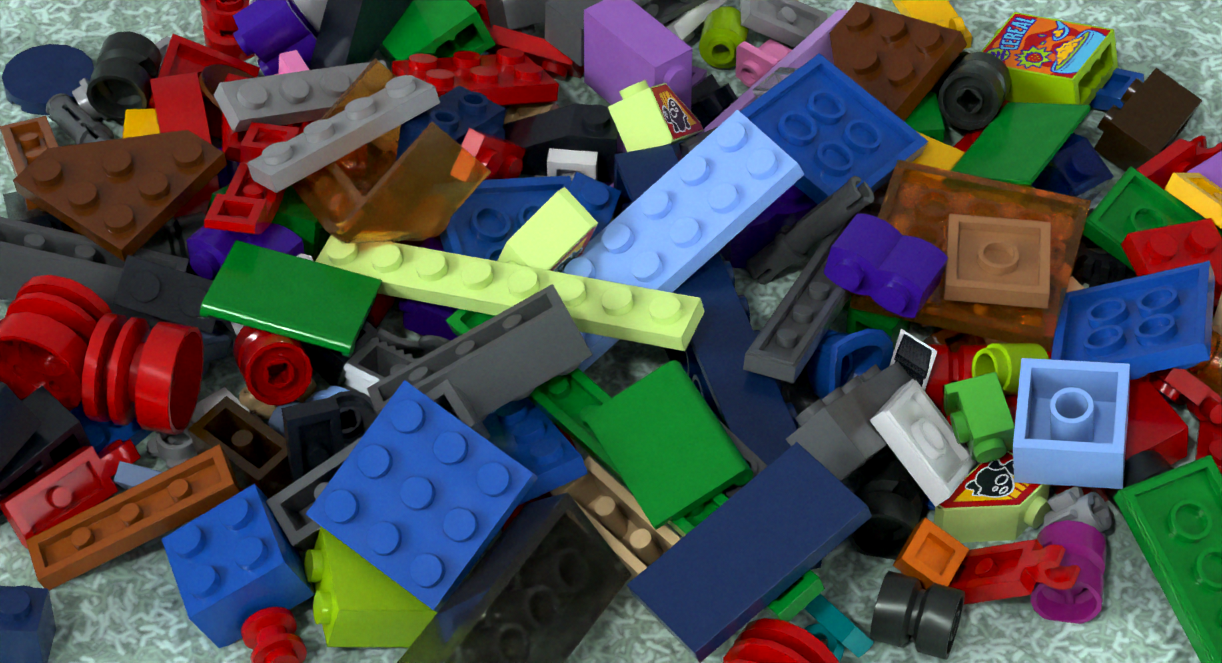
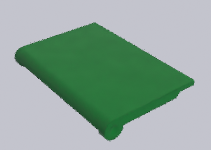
(1021, 141)
(291, 297)
(668, 444)

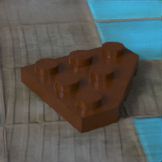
(893, 54)
(121, 187)

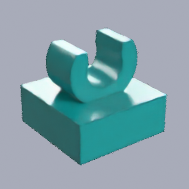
(836, 629)

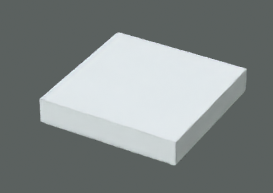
(923, 441)

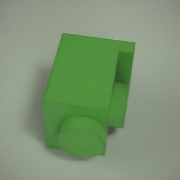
(980, 416)

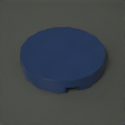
(44, 72)

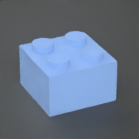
(1071, 423)

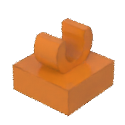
(930, 555)

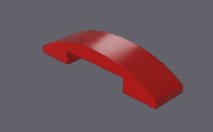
(181, 107)
(247, 204)

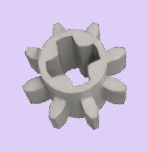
(1078, 507)

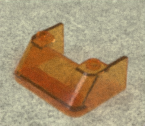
(388, 200)

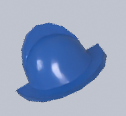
(845, 356)

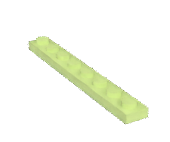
(495, 286)

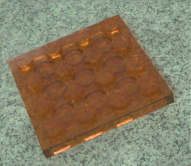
(920, 207)

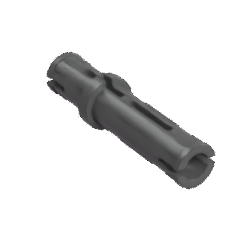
(75, 121)
(796, 240)

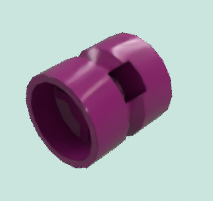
(1084, 548)

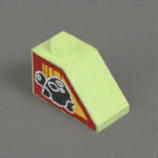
(652, 117)
(551, 235)
(992, 505)

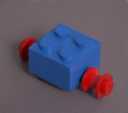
(241, 577)

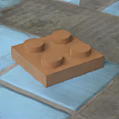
(998, 261)

